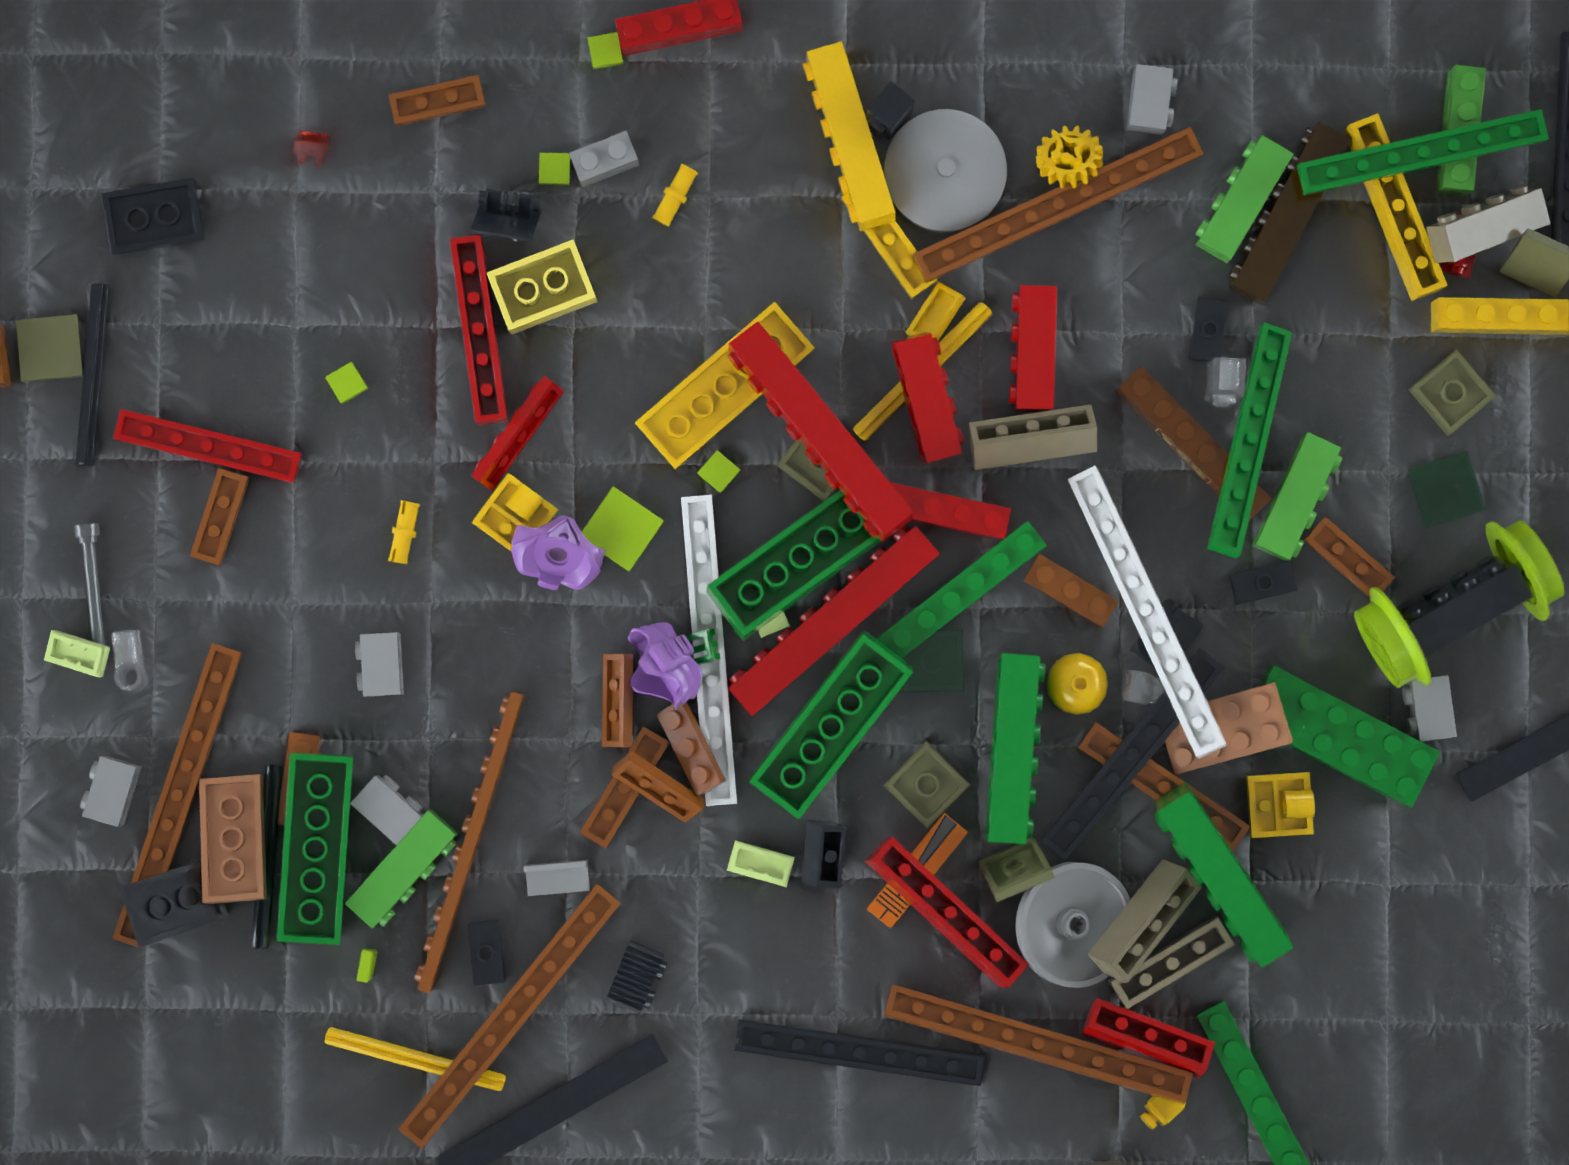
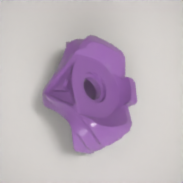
(557, 554)
(664, 664)

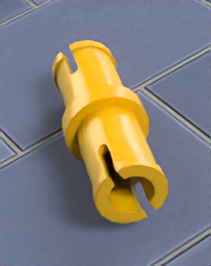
(675, 195)
(404, 532)

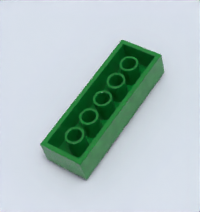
(791, 565)
(831, 724)
(1352, 740)
(1012, 748)
(315, 848)
(1223, 874)

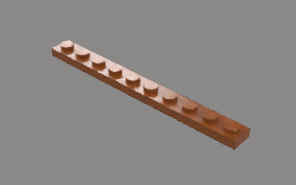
(1057, 205)
(184, 773)
(465, 853)
(509, 1016)
(1038, 1044)

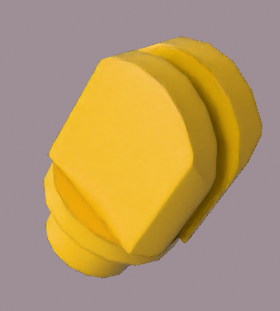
(1160, 1111)

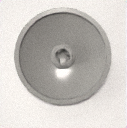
(945, 171)
(1065, 920)

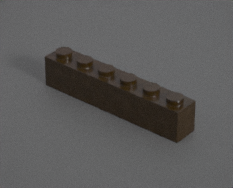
(1285, 220)

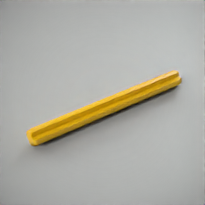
(948, 347)
(404, 1056)

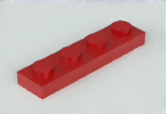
(517, 433)

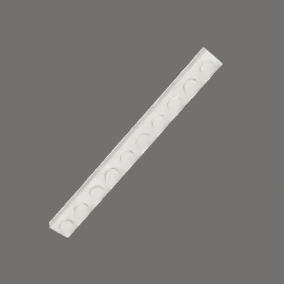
(1147, 612)
(713, 689)

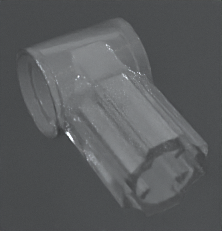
(129, 657)
(1141, 687)

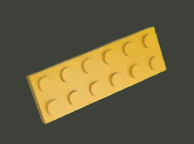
(714, 394)

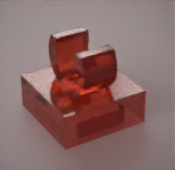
(311, 144)

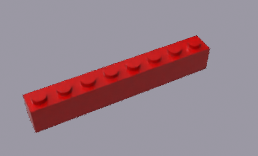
(820, 432)
(833, 621)

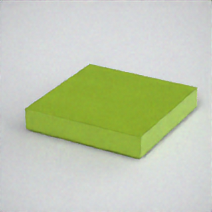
(622, 528)

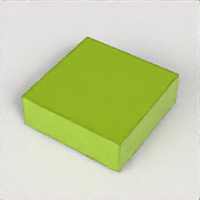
(605, 50)
(554, 169)
(346, 382)
(718, 471)
(367, 965)

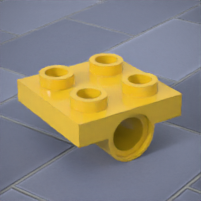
(512, 506)
(1280, 804)

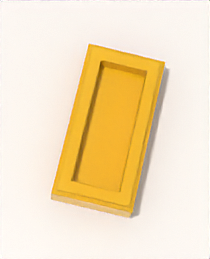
(936, 311)

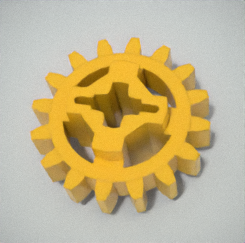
(1069, 156)

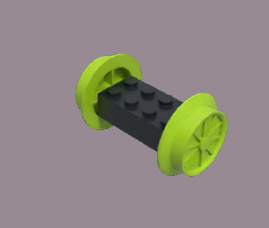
(1513, 575)

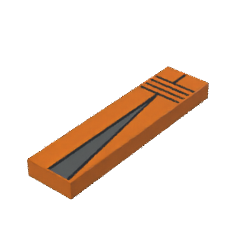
(931, 853)

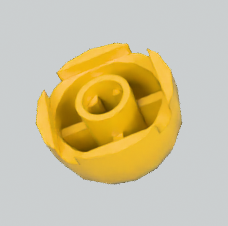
(1077, 683)

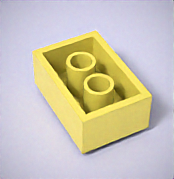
(542, 287)

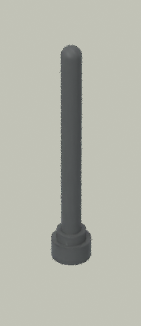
(87, 537)

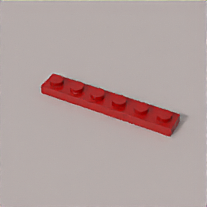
(207, 446)

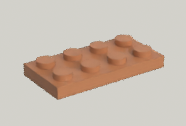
(1249, 723)
(232, 839)

